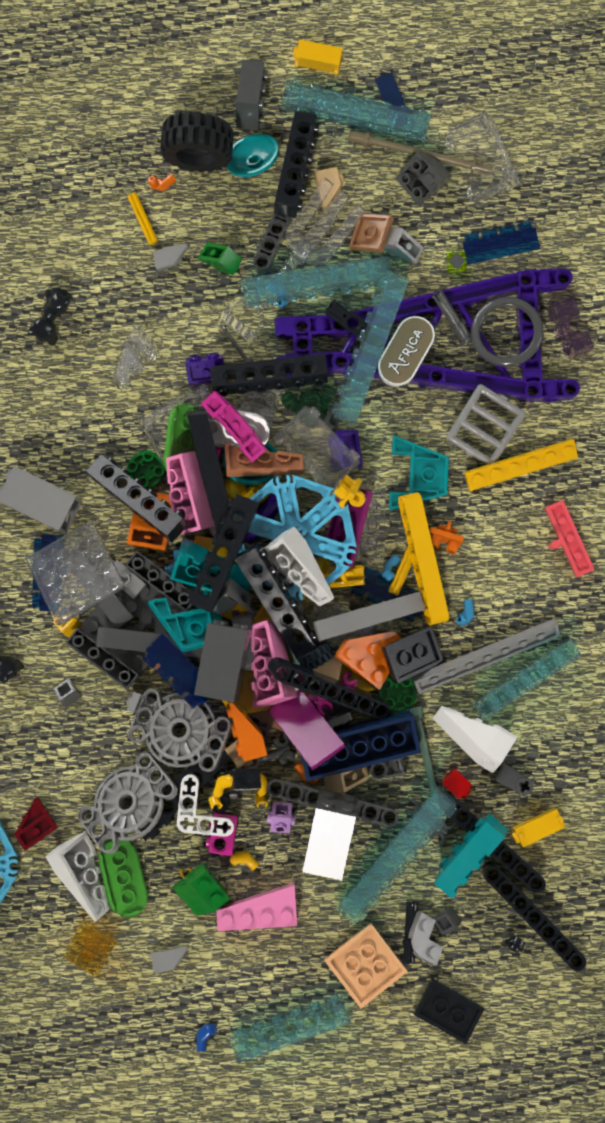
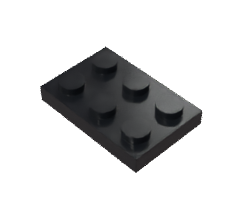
(412, 654)
(448, 1010)

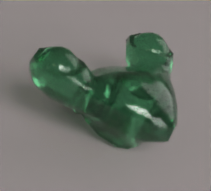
(310, 398)

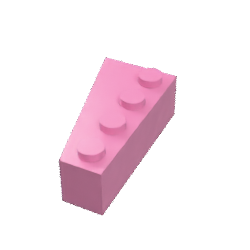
(188, 491)
(266, 645)
(261, 910)

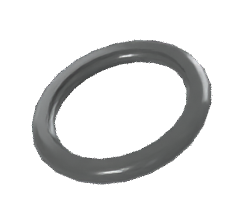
(508, 361)

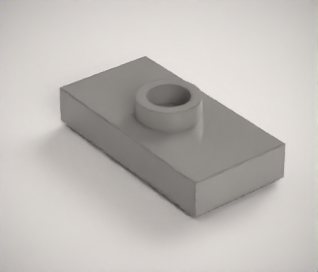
(133, 584)

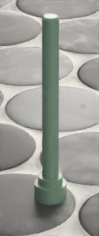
(417, 712)

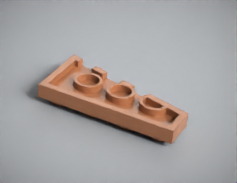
(265, 465)

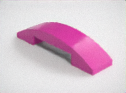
(235, 424)

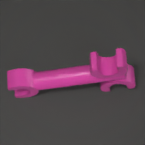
(322, 703)

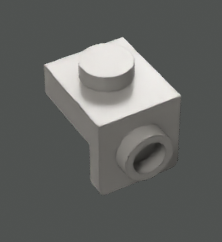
(134, 701)

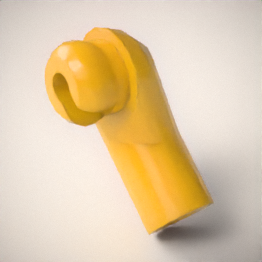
(243, 857)

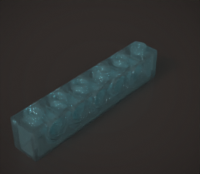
(526, 679)
(244, 1050)

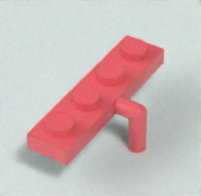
(568, 539)

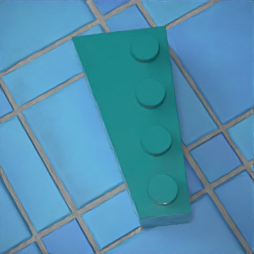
(191, 560)
(470, 854)

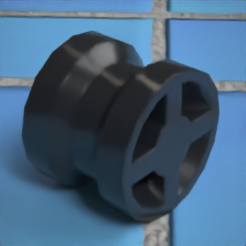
(224, 800)

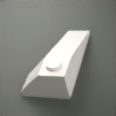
(296, 562)

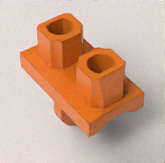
(448, 536)

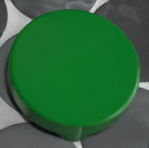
(147, 469)
(398, 695)

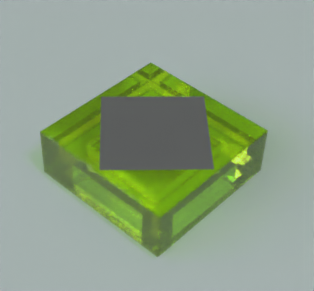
(456, 262)

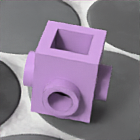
(281, 817)

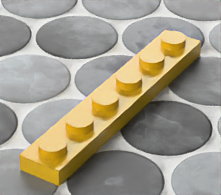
(521, 464)

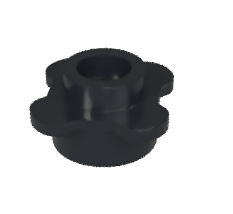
(515, 944)

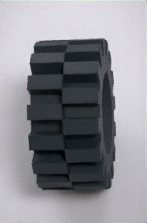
(317, 657)

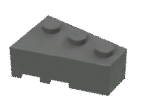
(250, 93)

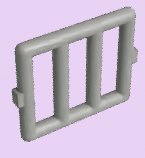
(471, 405)

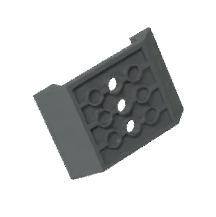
(128, 665)

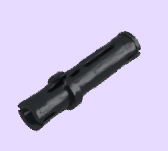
(411, 909)

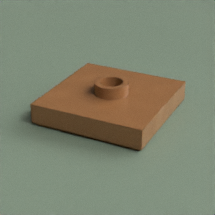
(371, 233)

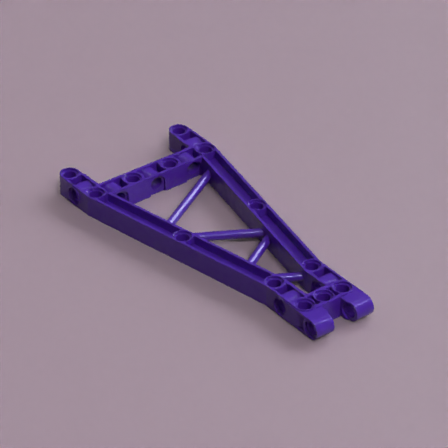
(459, 297)

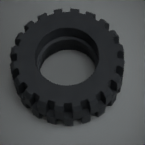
(196, 141)

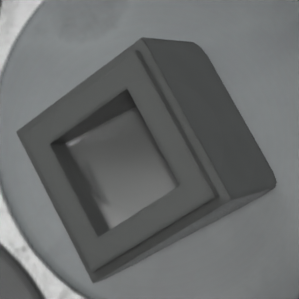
(67, 692)
(447, 920)

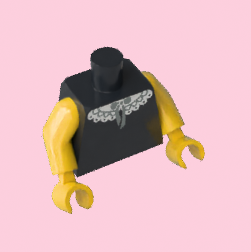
(240, 782)

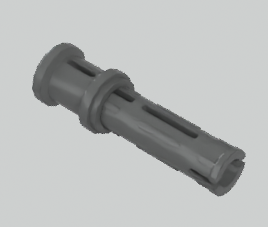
(457, 325)

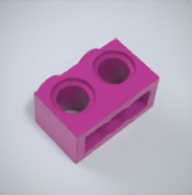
(229, 840)

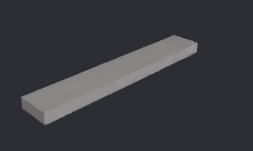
(368, 616)

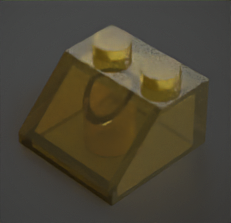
(90, 948)

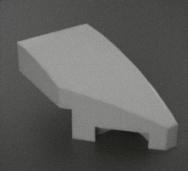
(169, 256)
(168, 959)

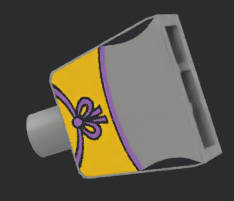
(233, 601)

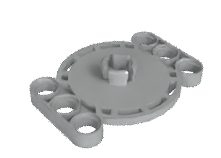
(164, 736)
(111, 804)

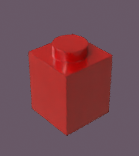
(456, 784)

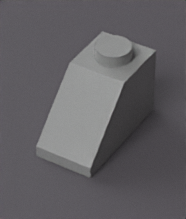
(403, 245)

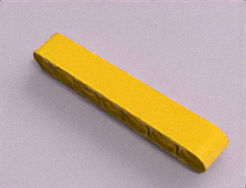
(423, 558)

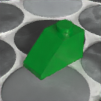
(220, 258)

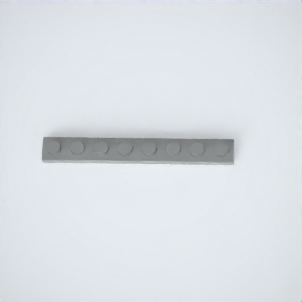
(486, 656)

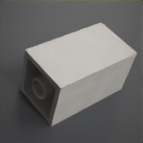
(39, 500)

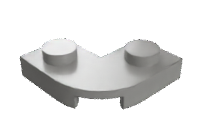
(421, 944)

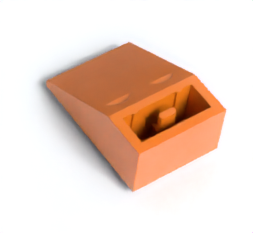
(143, 535)
(250, 736)

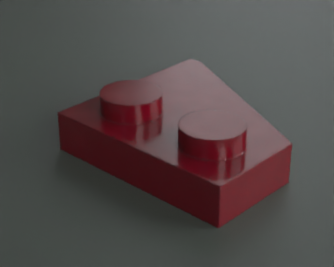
(35, 825)

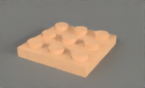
(365, 965)

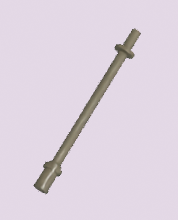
(368, 139)

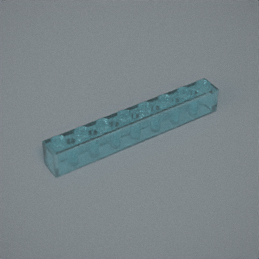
(356, 111)
(313, 282)
(371, 347)
(396, 855)

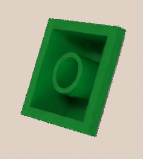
(201, 891)

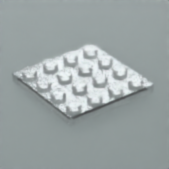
(75, 573)

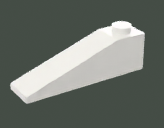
(482, 742)
(77, 870)

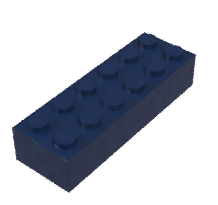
(369, 744)

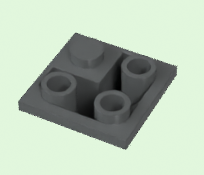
(423, 177)

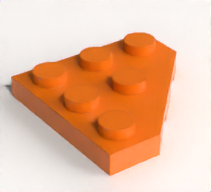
(366, 657)

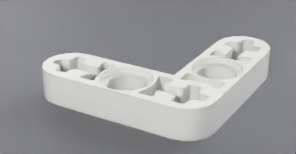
(191, 813)

